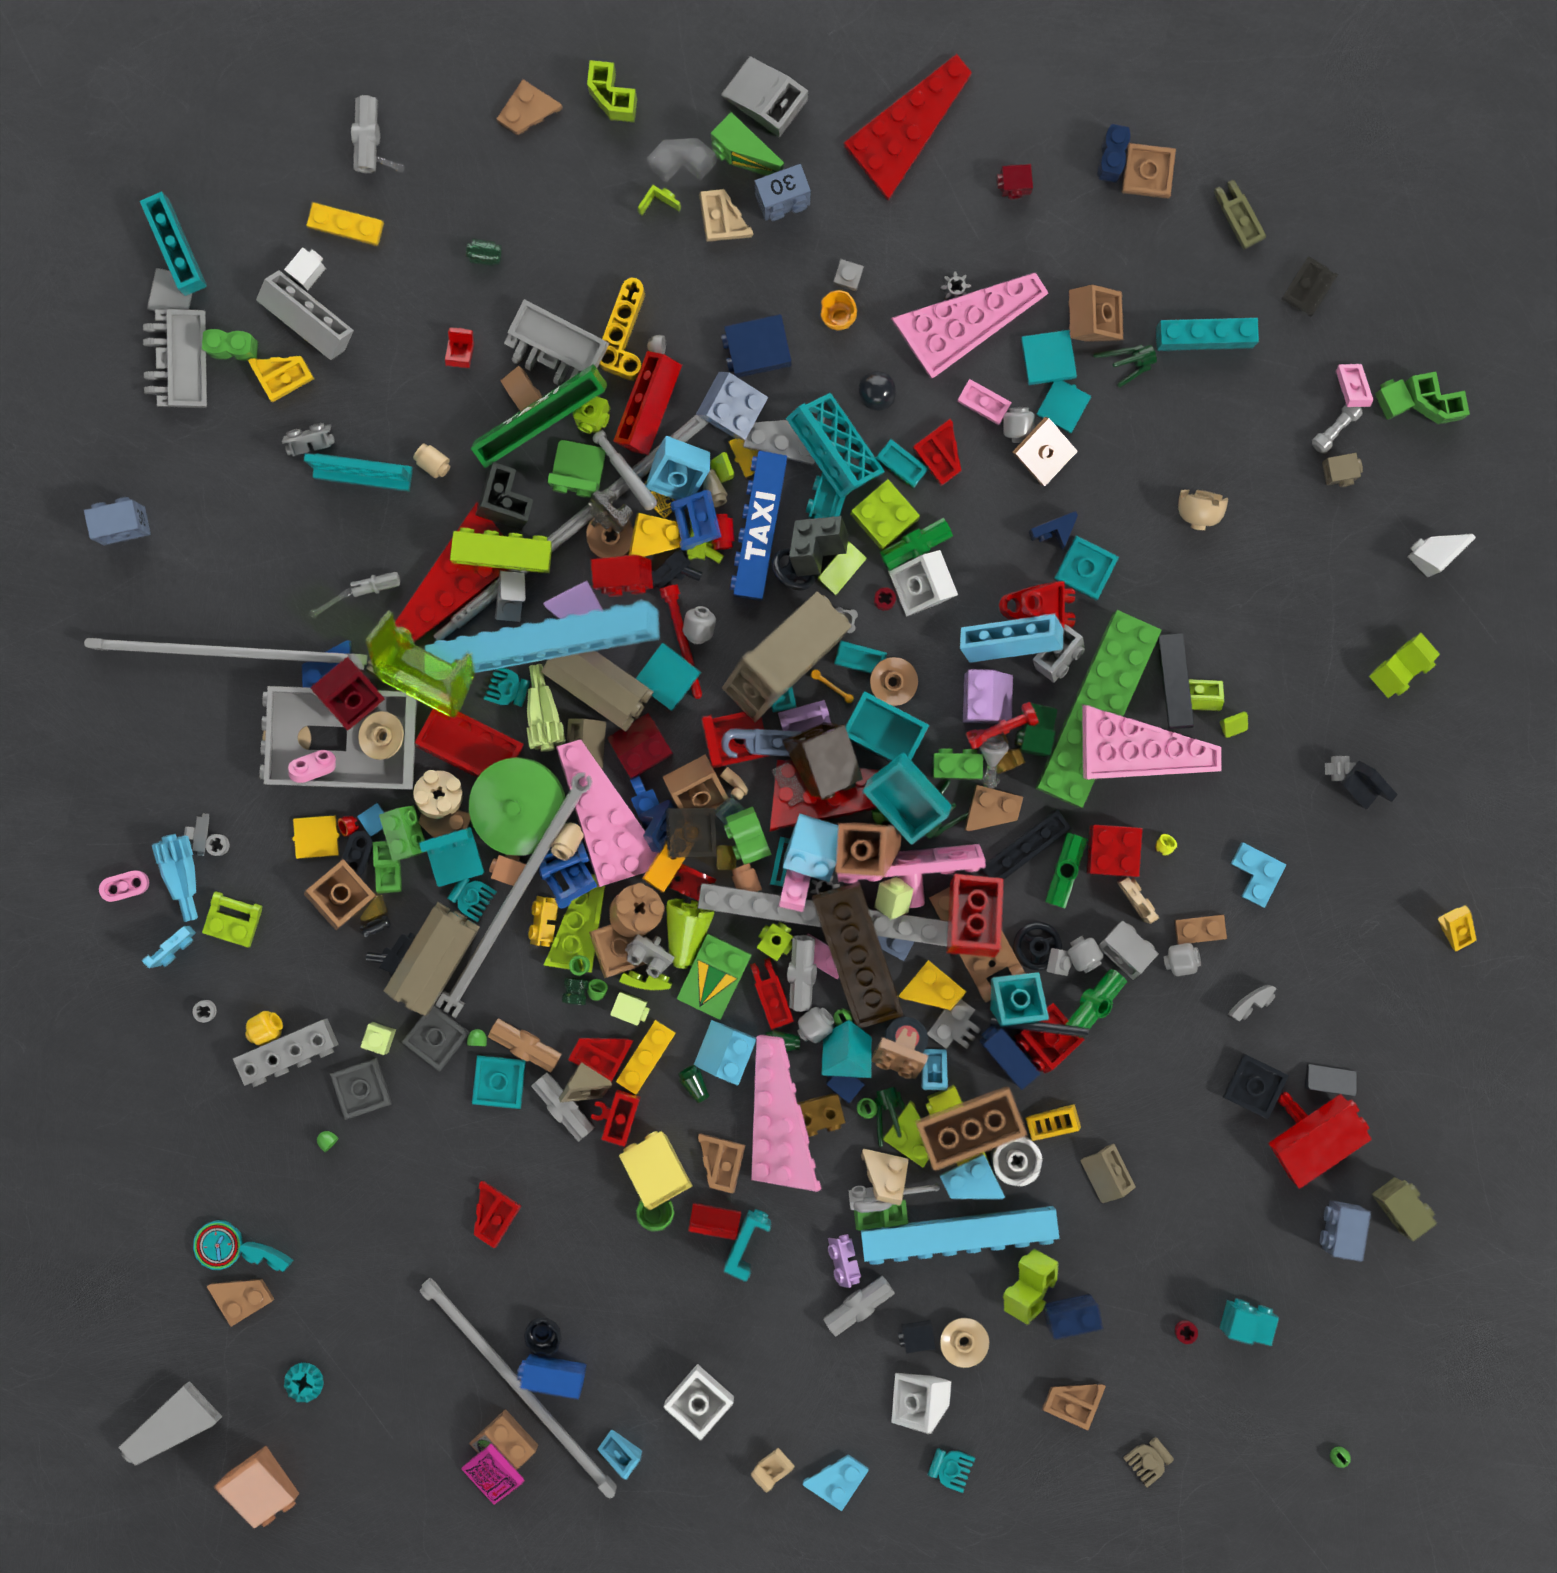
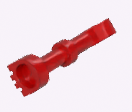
(978, 737)

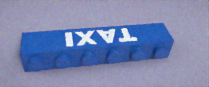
(760, 525)

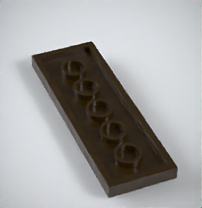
(857, 955)

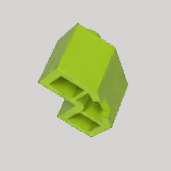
(614, 101)
(1411, 658)
(1026, 1296)

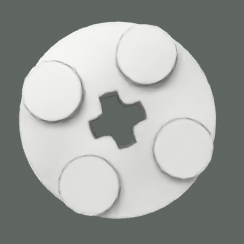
(1018, 1174)

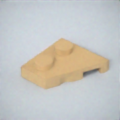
(721, 217)
(1141, 905)

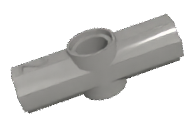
(365, 134)
(802, 973)
(563, 1112)
(858, 1305)

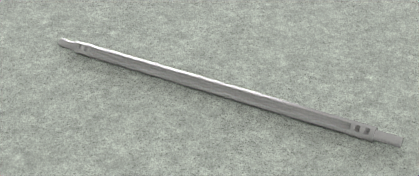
(565, 531)

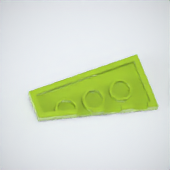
(573, 935)

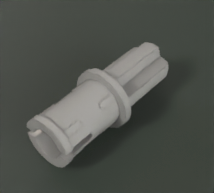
(375, 584)

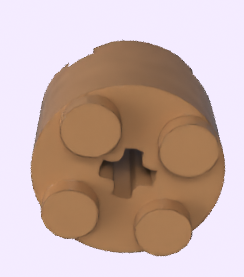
(645, 901)

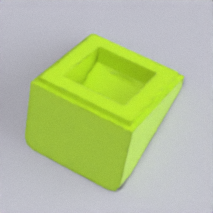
(722, 467)
(1234, 724)

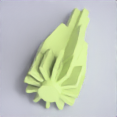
(542, 714)

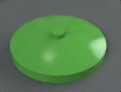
(514, 804)

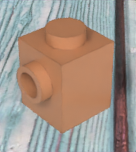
(506, 868)

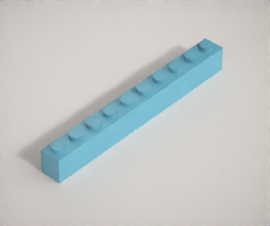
(553, 637)

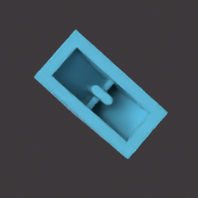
(935, 1070)
(620, 1453)

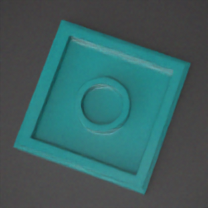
(1048, 357)
(1086, 568)
(668, 676)
(498, 1082)

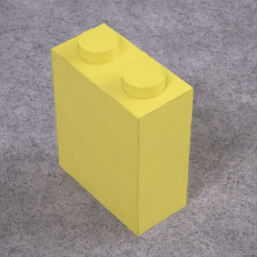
(655, 1169)

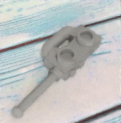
(864, 1200)

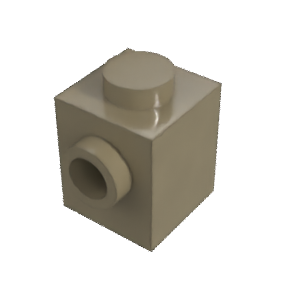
(1342, 469)

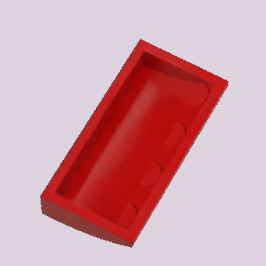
(465, 742)

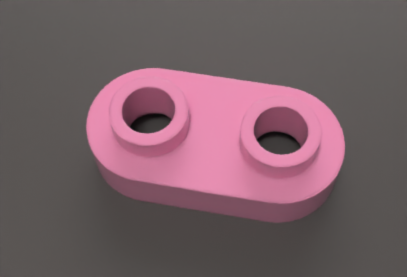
(312, 766)
(125, 886)

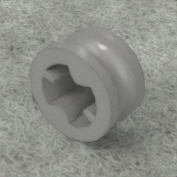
(224, 841)
(204, 1003)

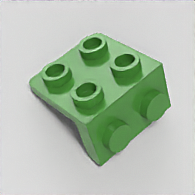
(577, 468)

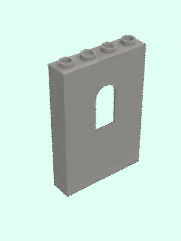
(297, 707)

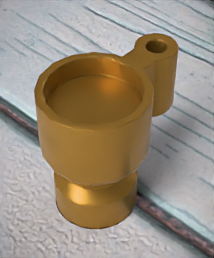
(1012, 759)

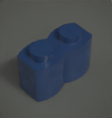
(1114, 154)

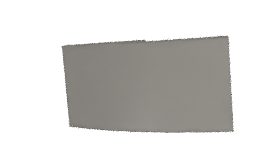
(1258, 997)

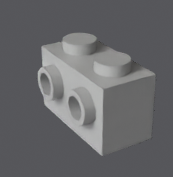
(1056, 663)
(1128, 949)

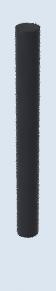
(1047, 1028)

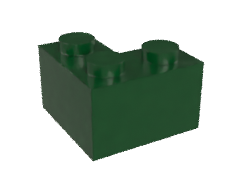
(1040, 737)

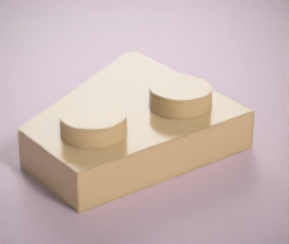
(886, 1174)

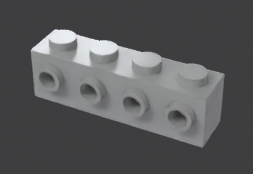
(304, 315)
(286, 1051)

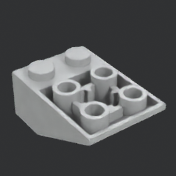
(766, 95)

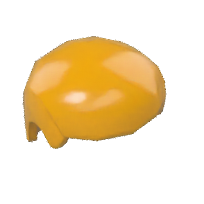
(838, 310)

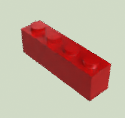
(647, 402)

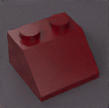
(347, 693)
(640, 746)

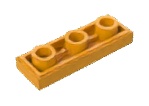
(662, 870)

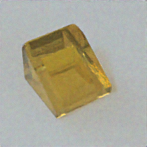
(725, 858)
(375, 909)

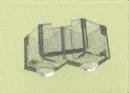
(677, 152)

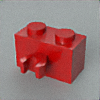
(619, 1117)

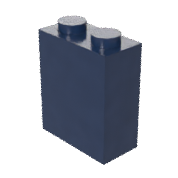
(756, 346)
(1009, 1056)
(1072, 1316)

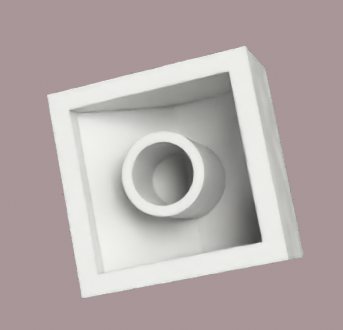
(923, 582)

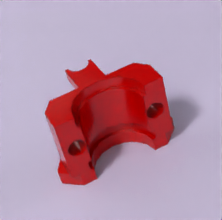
(690, 881)

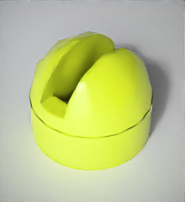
(1170, 846)

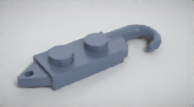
(758, 741)

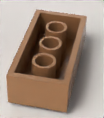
(970, 1128)

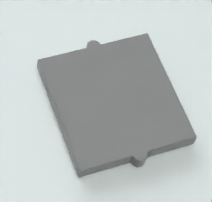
(166, 294)

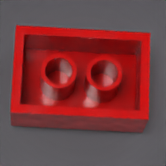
(975, 915)

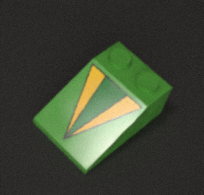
(743, 148)
(714, 976)

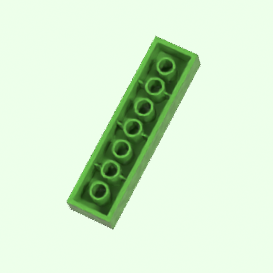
(1106, 687)

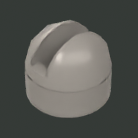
(657, 344)

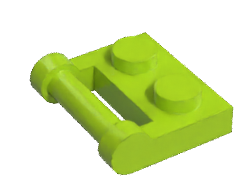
(231, 927)

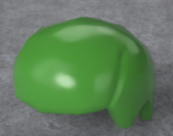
(656, 1218)

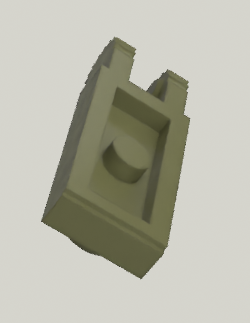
(1240, 216)

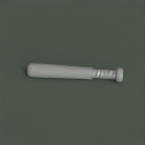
(629, 476)

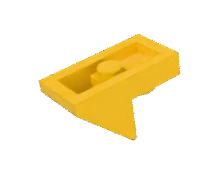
(1458, 927)

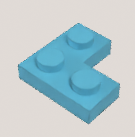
(1264, 871)

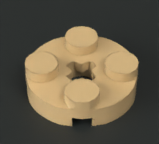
(436, 781)

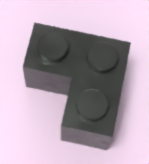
(499, 503)
(814, 540)

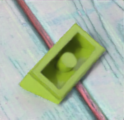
(841, 569)
(1206, 694)

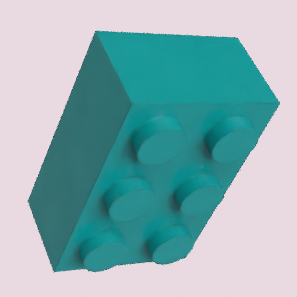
(884, 728)
(907, 798)

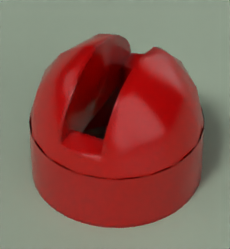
(347, 825)

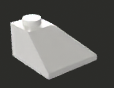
(1437, 552)
(919, 1401)

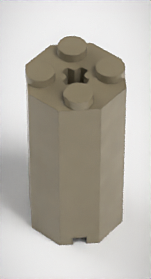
(600, 685)
(431, 959)

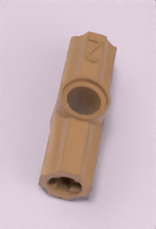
(524, 1045)

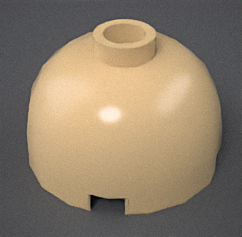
(1202, 508)

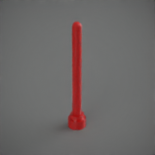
(670, 595)

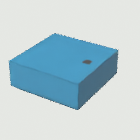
(371, 820)

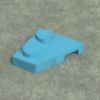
(165, 954)
(972, 1181)
(837, 1481)

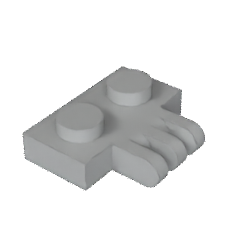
(954, 1025)

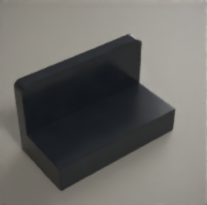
(1367, 784)

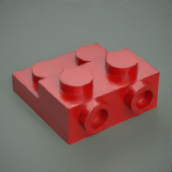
(1047, 1048)

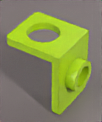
(664, 195)

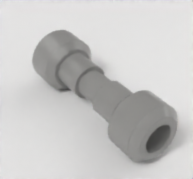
(1323, 441)

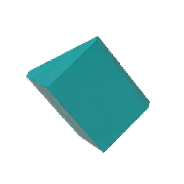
(1018, 999)
(847, 1052)

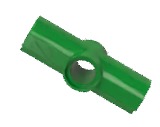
(916, 544)
(1070, 854)
(1098, 1001)

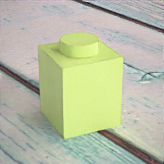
(893, 898)
(630, 1008)
(378, 1038)

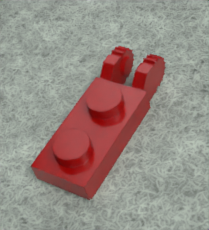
(772, 997)

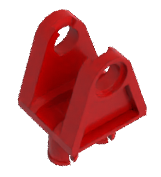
(1040, 601)

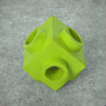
(592, 415)
(771, 949)

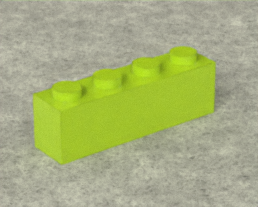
(501, 551)

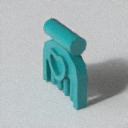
(510, 689)
(468, 895)
(948, 1468)

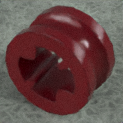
(884, 607)
(1192, 1338)

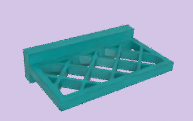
(826, 453)
(360, 471)

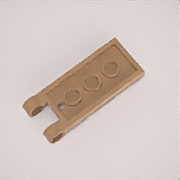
(978, 965)

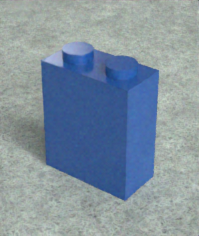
(552, 1376)

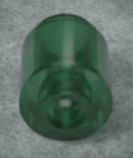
(484, 252)

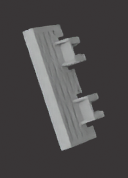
(553, 342)
(182, 358)

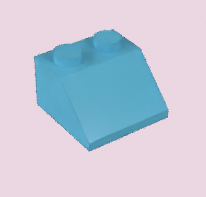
(678, 469)
(812, 848)
(725, 1052)

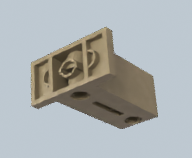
(786, 656)

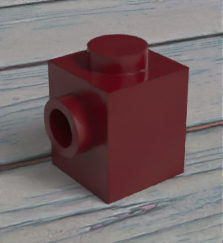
(1015, 181)

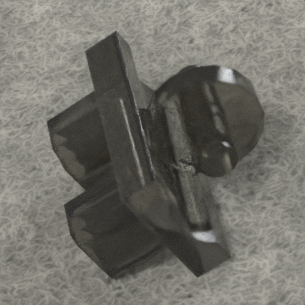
(605, 512)

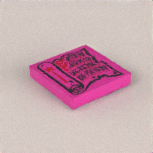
(492, 1474)

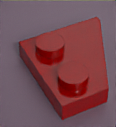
(601, 1054)
(494, 1214)

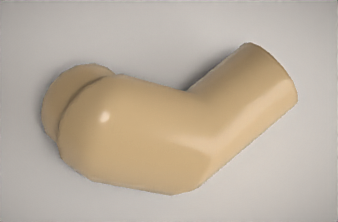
(735, 781)

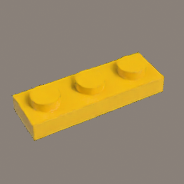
(345, 224)
(645, 1057)

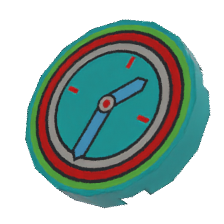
(217, 1245)

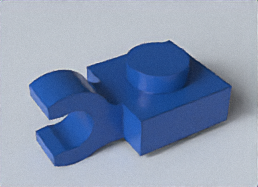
(645, 799)

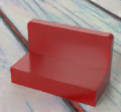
(714, 1221)

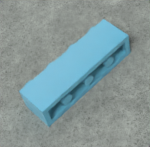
(1011, 638)

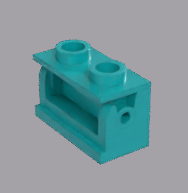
(826, 501)

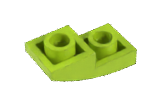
(635, 980)

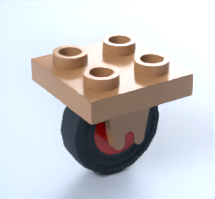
(903, 1048)

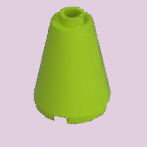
(686, 930)

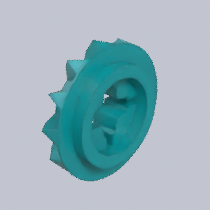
(313, 1376)

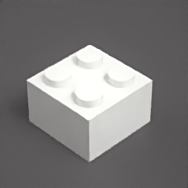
(699, 1402)

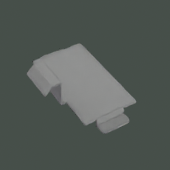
(199, 834)

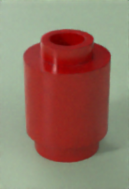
(727, 533)

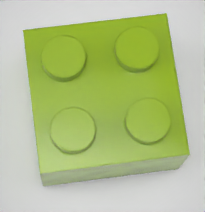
(885, 515)

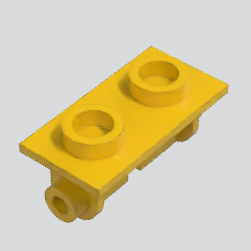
(540, 929)

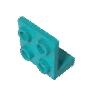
(453, 856)

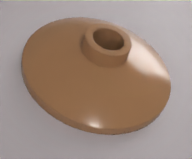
(903, 673)

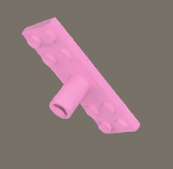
(913, 863)

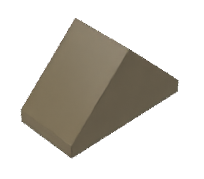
(585, 1085)

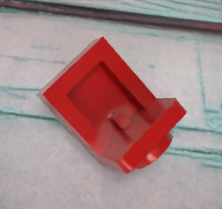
(459, 347)

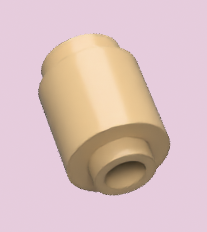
(432, 461)
(567, 841)

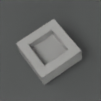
(848, 275)
(1059, 962)

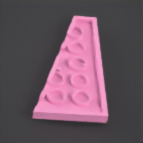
(956, 326)
(1131, 748)
(608, 825)
(779, 1128)

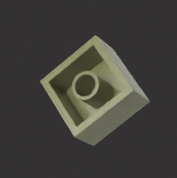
(1404, 1208)

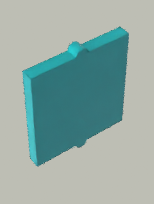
(1064, 405)

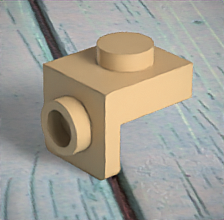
(771, 1469)

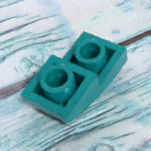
(257, 1252)

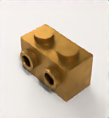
(822, 1113)

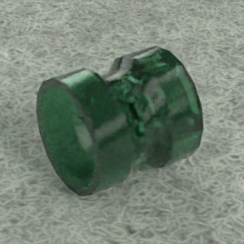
(575, 985)

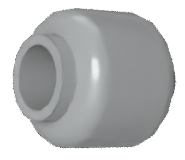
(1018, 423)
(699, 625)
(1085, 954)
(1182, 959)
(815, 1025)

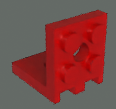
(715, 730)

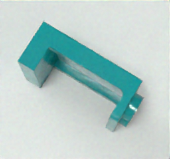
(734, 1264)

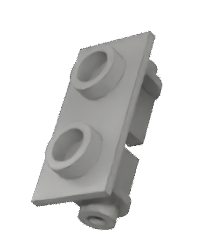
(299, 440)

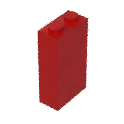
(1320, 1140)

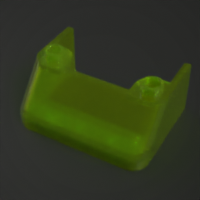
(418, 671)

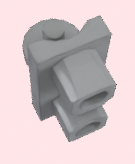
(650, 953)

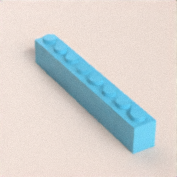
(959, 1234)

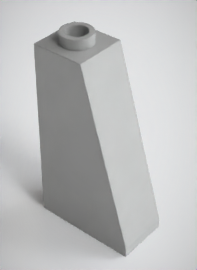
(174, 1422)

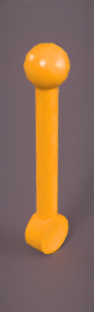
(817, 675)

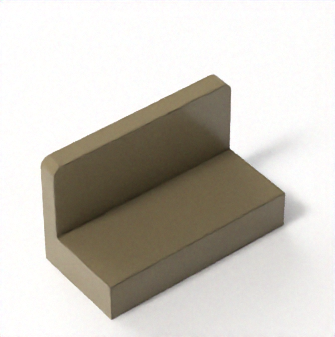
(592, 735)
(1108, 1174)

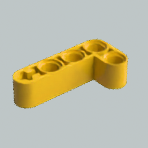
(624, 326)

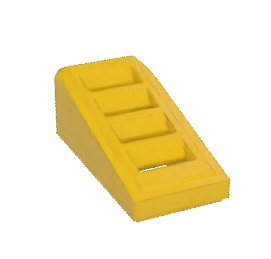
(1074, 1127)

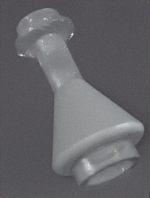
(993, 752)

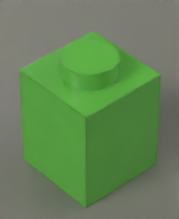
(1394, 398)

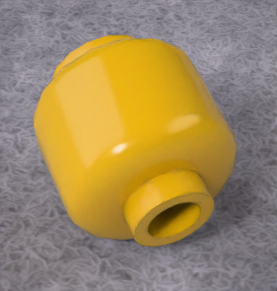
(263, 1028)

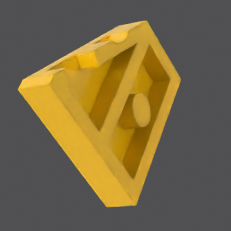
(281, 375)
(653, 535)
(933, 988)

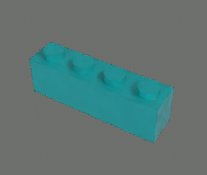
(173, 243)
(1207, 334)

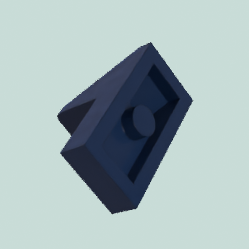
(1061, 526)
(655, 825)

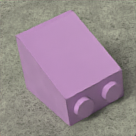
(576, 601)
(987, 696)

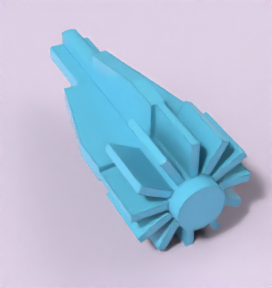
(178, 871)

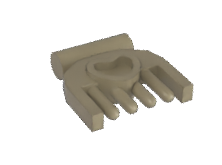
(1151, 1458)

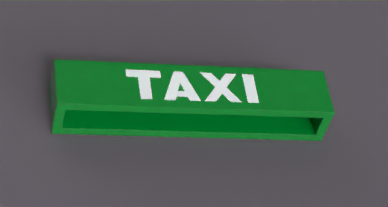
(539, 415)

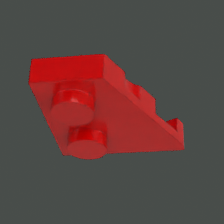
(940, 453)

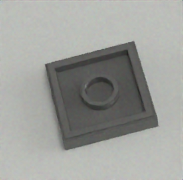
(436, 1038)
(361, 1088)

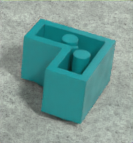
(1248, 1323)

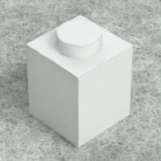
(305, 267)

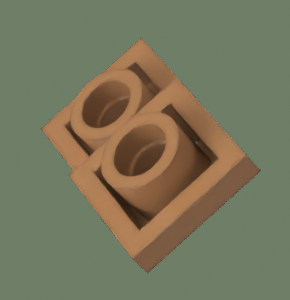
(520, 388)

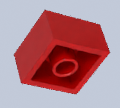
(622, 574)
(1114, 850)

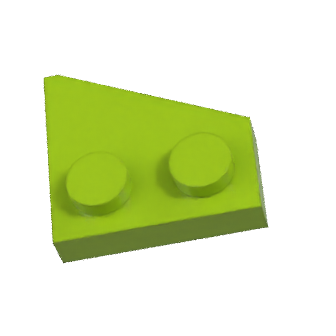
(911, 1142)

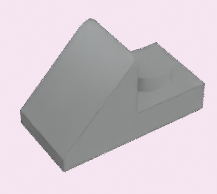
(510, 596)

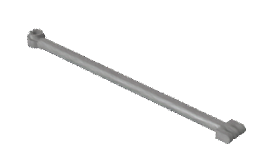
(101, 644)
(513, 897)
(431, 1290)

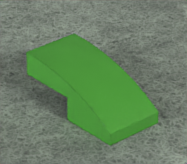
(386, 870)
(893, 1216)

